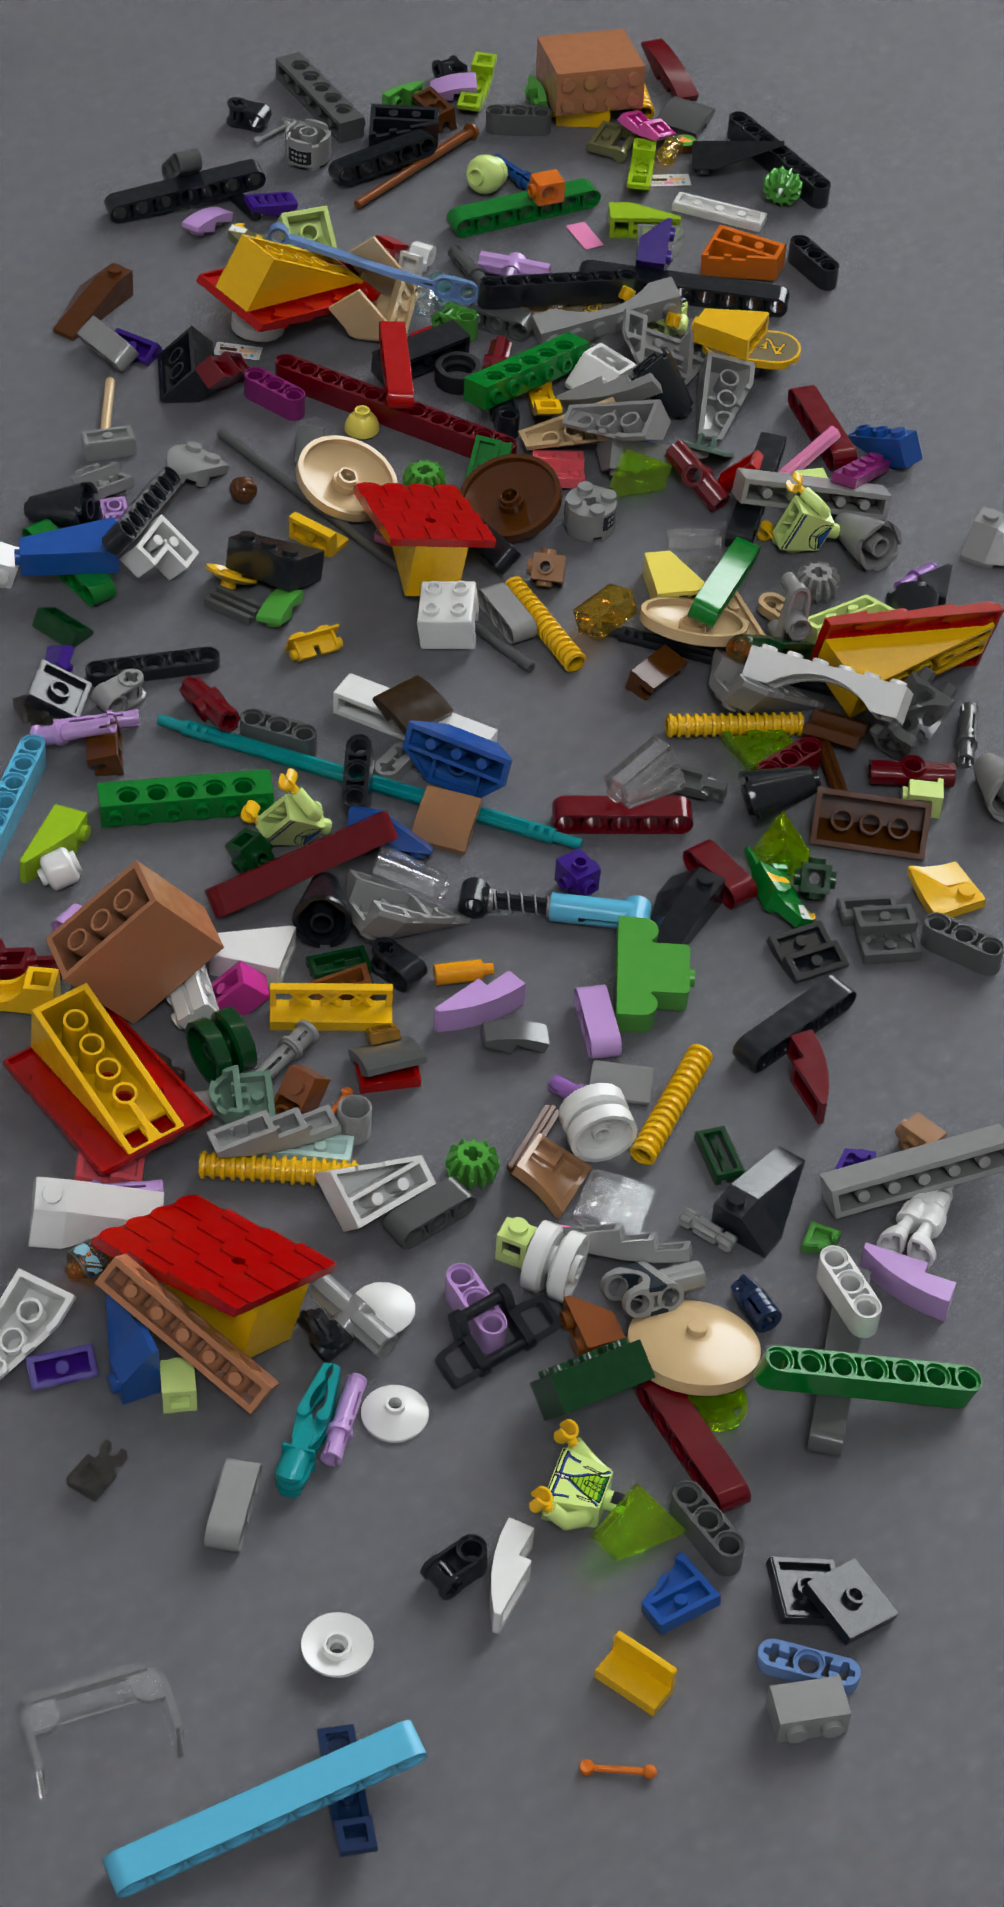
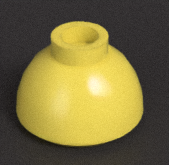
(361, 423)

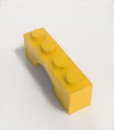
(29, 990)

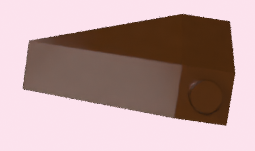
(96, 297)

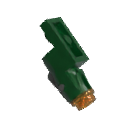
(740, 645)

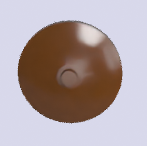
(514, 494)

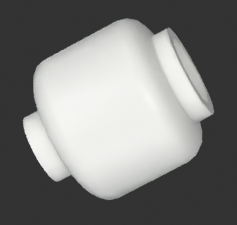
(59, 869)

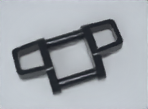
(463, 1339)

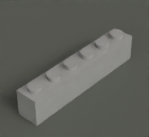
(770, 490)
(914, 1171)

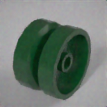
(221, 1043)

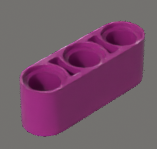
(274, 393)

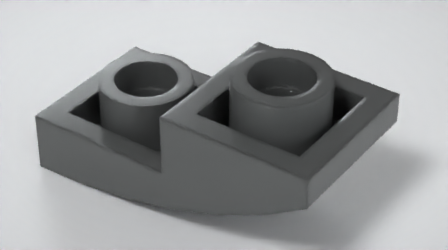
(506, 1034)

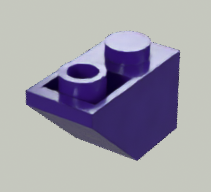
(653, 246)

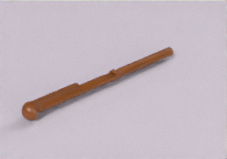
(469, 132)

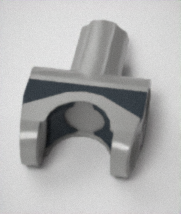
(656, 1289)

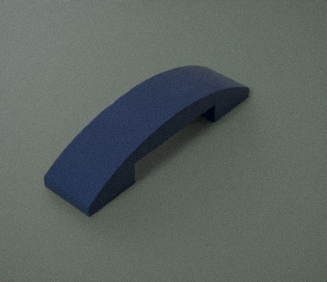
(350, 1816)

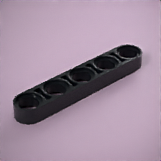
(163, 659)

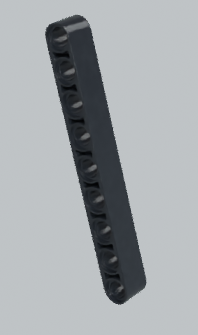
(716, 288)

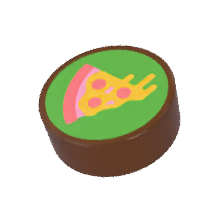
(687, 142)

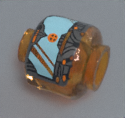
(86, 1263)

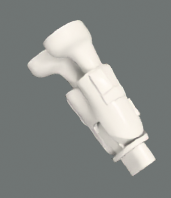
(924, 1214)

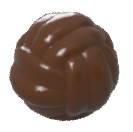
(243, 489)

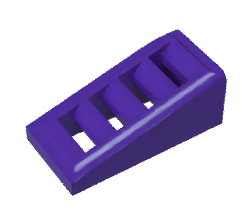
(271, 203)

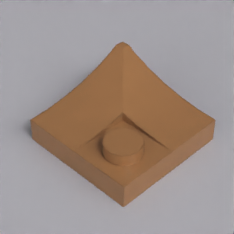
(551, 1173)

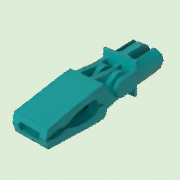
(308, 1433)

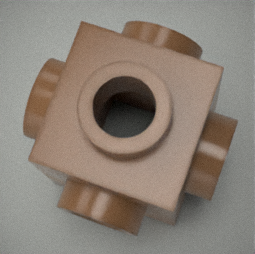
(554, 575)

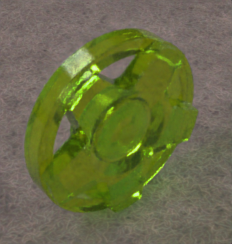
(721, 1409)

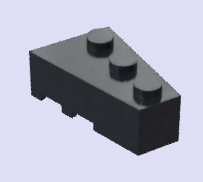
(274, 560)

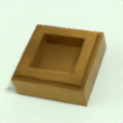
(382, 1034)

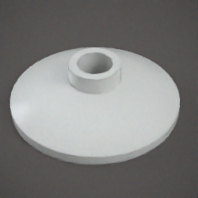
(394, 1424)
(340, 1632)

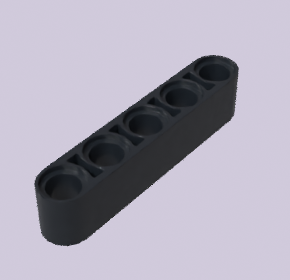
(372, 157)
(808, 1011)

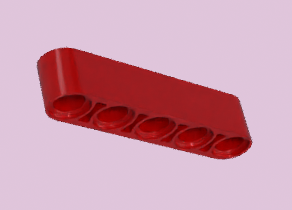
(396, 365)

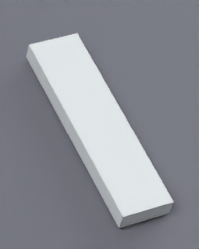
(719, 211)

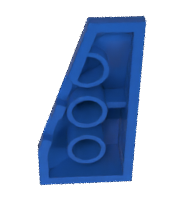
(131, 1356)

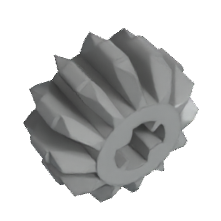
(820, 580)

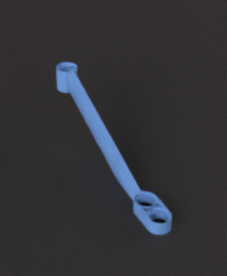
(453, 294)

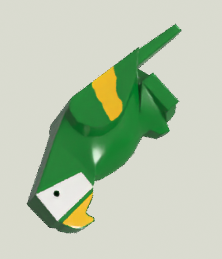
(776, 891)

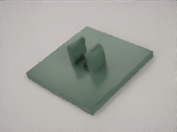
(712, 449)

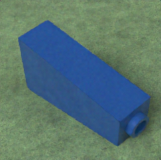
(67, 551)

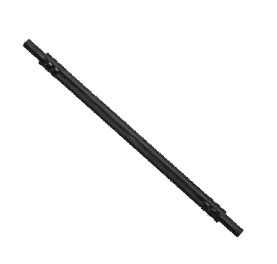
(692, 652)

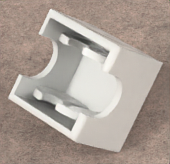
(448, 614)

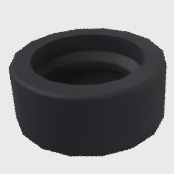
(455, 362)

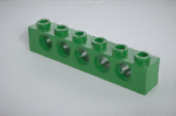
(524, 371)
(182, 797)

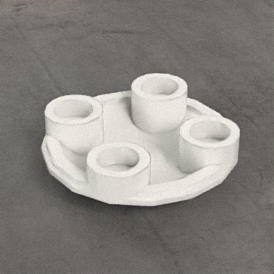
(390, 1303)

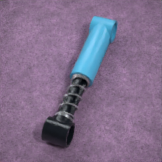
(478, 899)

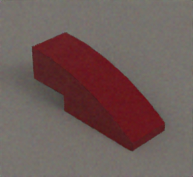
(222, 370)
(809, 1072)

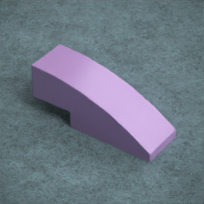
(480, 1003)
(908, 1281)

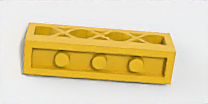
(330, 1011)

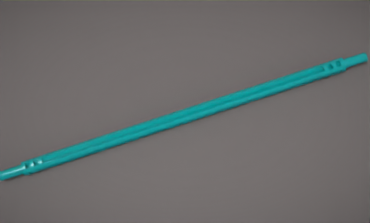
(380, 784)

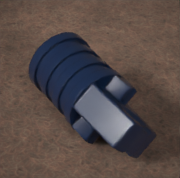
(756, 1304)

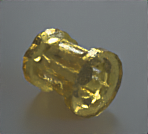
(668, 152)

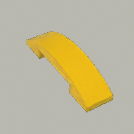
(543, 402)

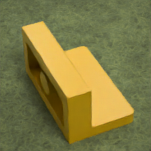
(315, 535)
(637, 1674)

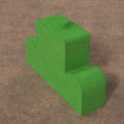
(648, 975)

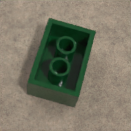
(591, 1377)

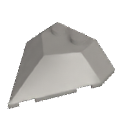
(646, 341)
(750, 695)
(390, 913)

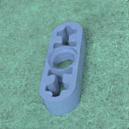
(799, 1653)

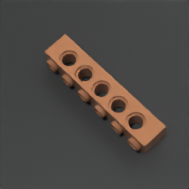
(187, 1333)

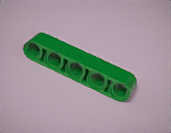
(89, 587)

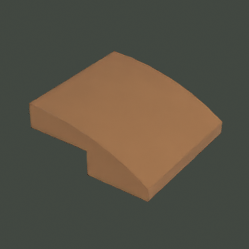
(447, 819)

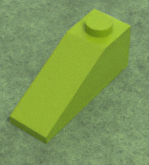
(625, 217)
(61, 828)

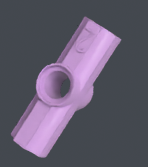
(510, 264)

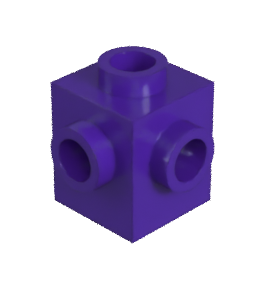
(577, 873)

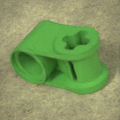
(464, 317)

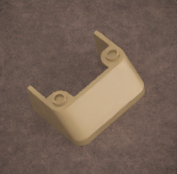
(394, 304)

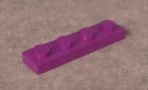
(861, 470)

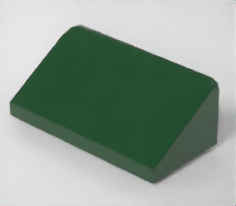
(61, 626)

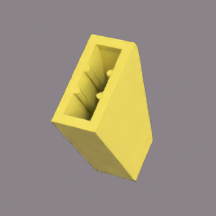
(669, 576)

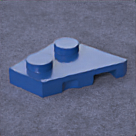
(679, 1596)

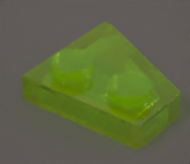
(635, 1525)

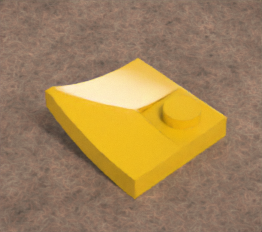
(945, 889)

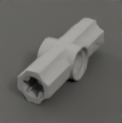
(354, 1316)

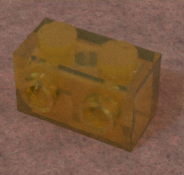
(605, 611)

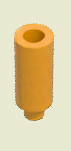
(461, 972)

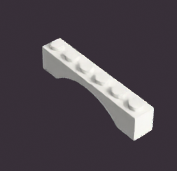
(883, 698)

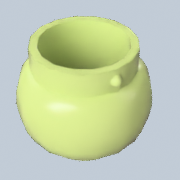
(486, 173)

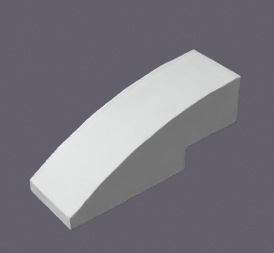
(509, 1571)

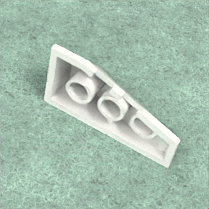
(74, 1210)
(28, 1315)

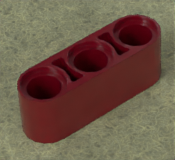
(800, 753)
(738, 883)

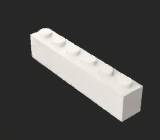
(355, 702)

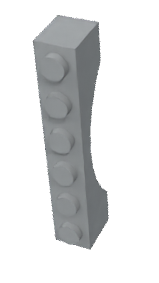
(654, 301)

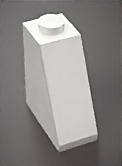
(262, 949)

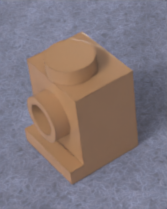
(918, 1131)

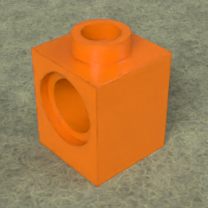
(546, 187)

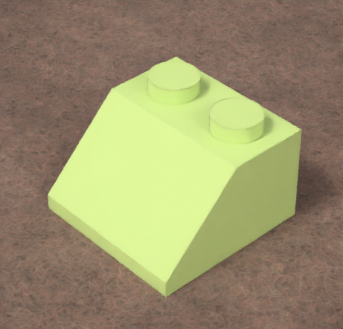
(311, 224)

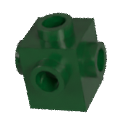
(249, 850)
(826, 882)

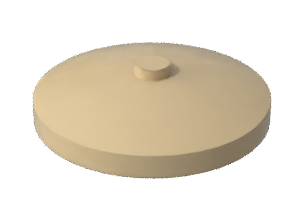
(331, 469)
(669, 619)
(698, 1348)

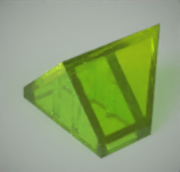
(782, 845)

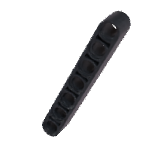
(815, 186)
(198, 188)
(554, 288)
(141, 511)
(748, 517)

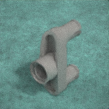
(793, 619)

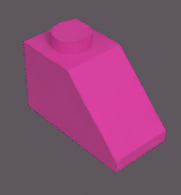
(241, 988)

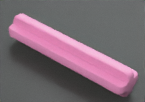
(812, 451)

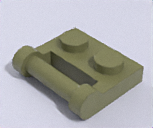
(606, 139)

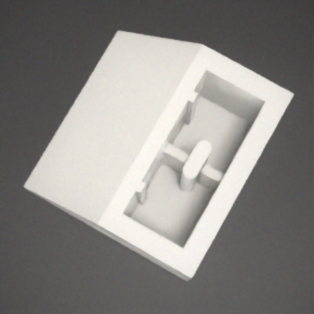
(599, 362)

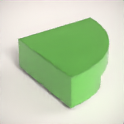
(819, 1237)

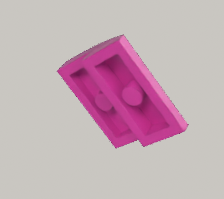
(644, 127)

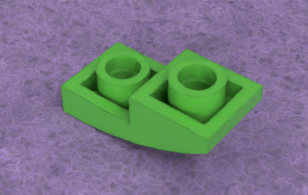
(535, 92)
(402, 94)
(279, 606)

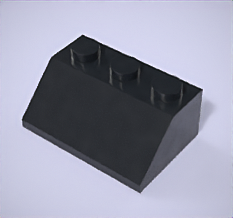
(176, 367)

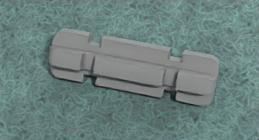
(707, 1230)

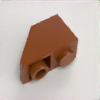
(300, 1089)
(588, 1325)

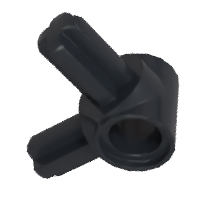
(325, 1335)

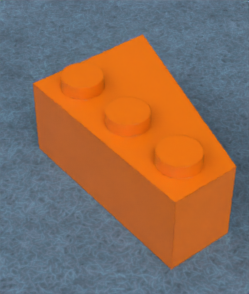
(742, 255)

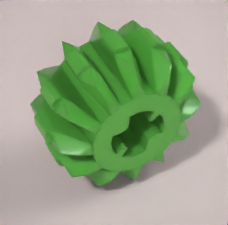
(782, 186)
(424, 473)
(472, 1163)

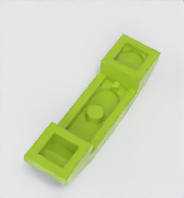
(484, 66)
(642, 164)

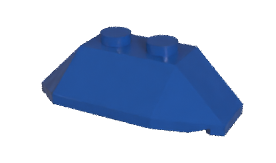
(457, 758)

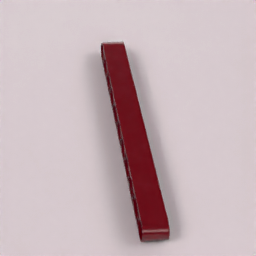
(348, 393)

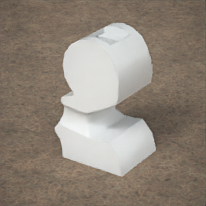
(418, 258)

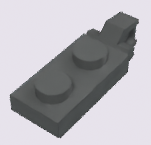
(702, 785)

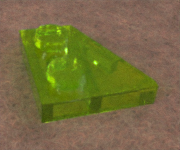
(639, 474)
(755, 745)

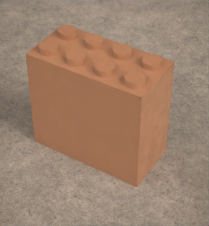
(590, 72)
(134, 942)

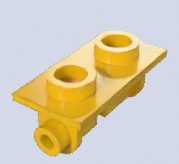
(302, 644)

